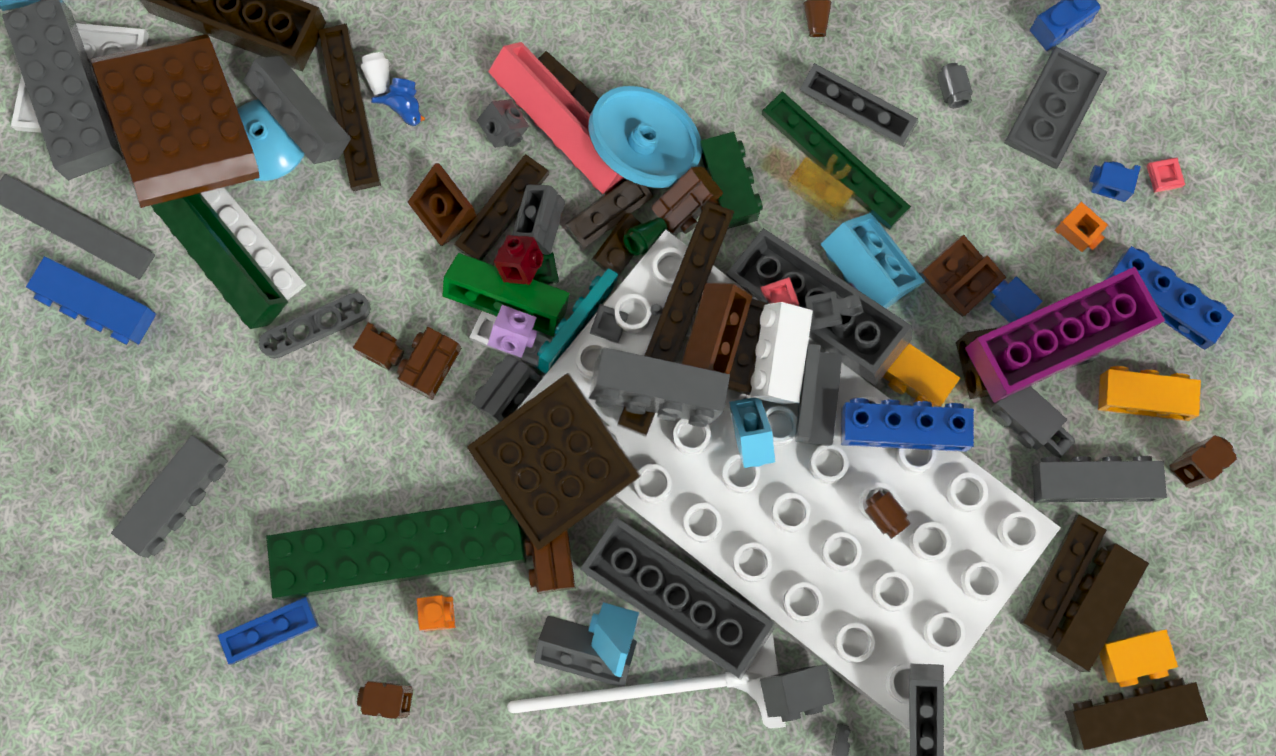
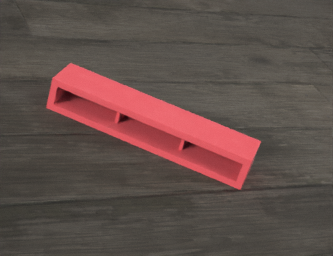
(552, 111)

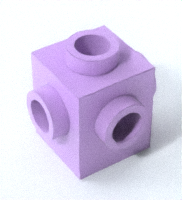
(513, 331)

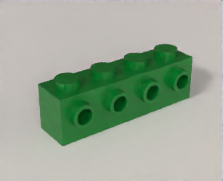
(483, 281)

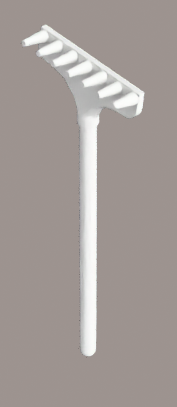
(762, 666)

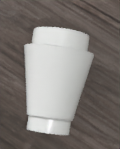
(377, 73)

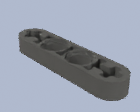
(313, 321)

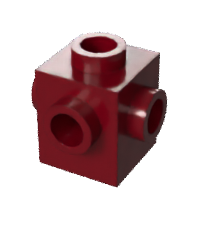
(518, 259)

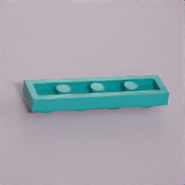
(583, 311)

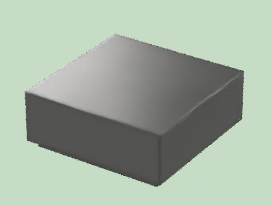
(606, 325)

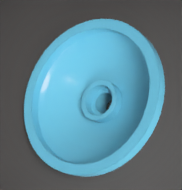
(273, 149)

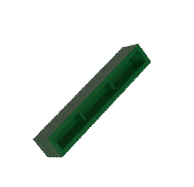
(223, 259)

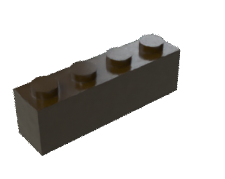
(1097, 607)
(1135, 715)

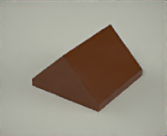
(441, 205)

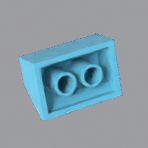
(871, 260)

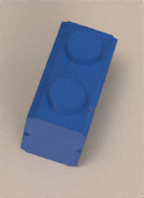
(1063, 21)

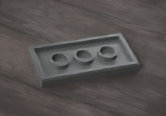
(1055, 107)

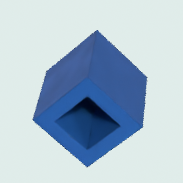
(1014, 300)

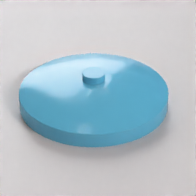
(644, 136)

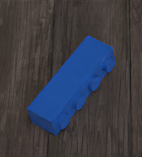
(90, 300)

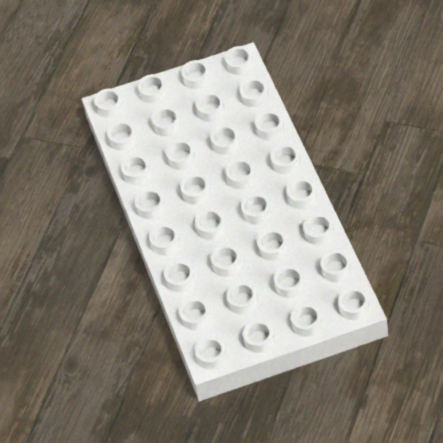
(797, 529)

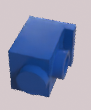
(1114, 180)

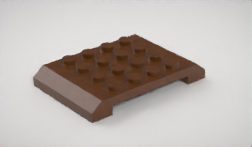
(175, 119)

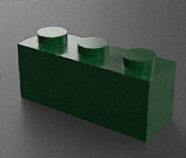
(725, 164)

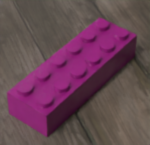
(1064, 334)

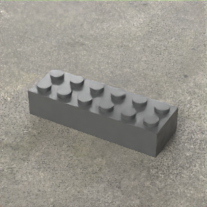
(62, 88)
(865, 341)
(678, 598)

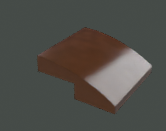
(962, 275)

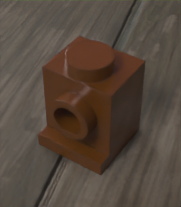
(378, 347)

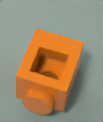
(1084, 219)
(435, 613)

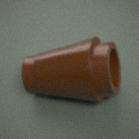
(817, 16)

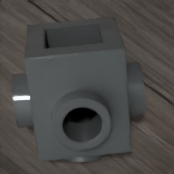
(503, 123)

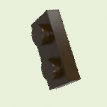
(613, 251)

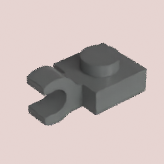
(828, 309)

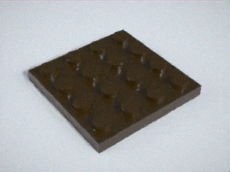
(553, 461)

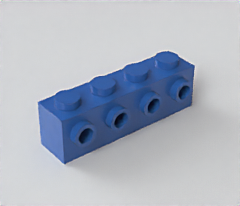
(1179, 302)
(907, 426)

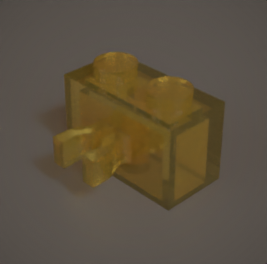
(821, 188)

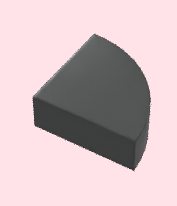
(841, 744)

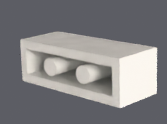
(781, 353)

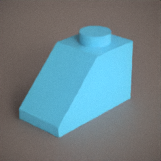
(752, 432)
(613, 635)

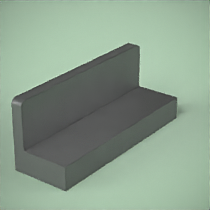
(818, 397)
(569, 649)

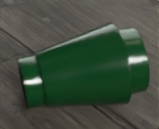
(642, 237)

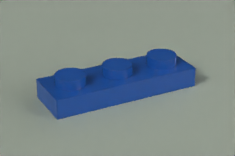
(268, 631)

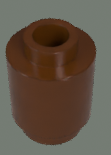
(887, 513)

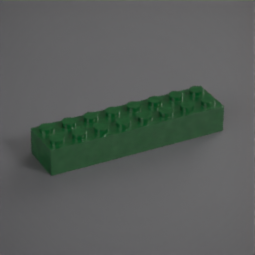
(393, 549)

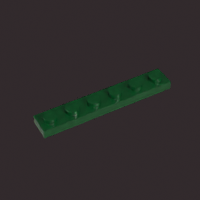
(821, 145)

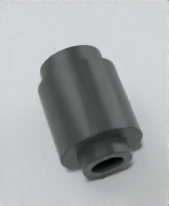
(955, 85)

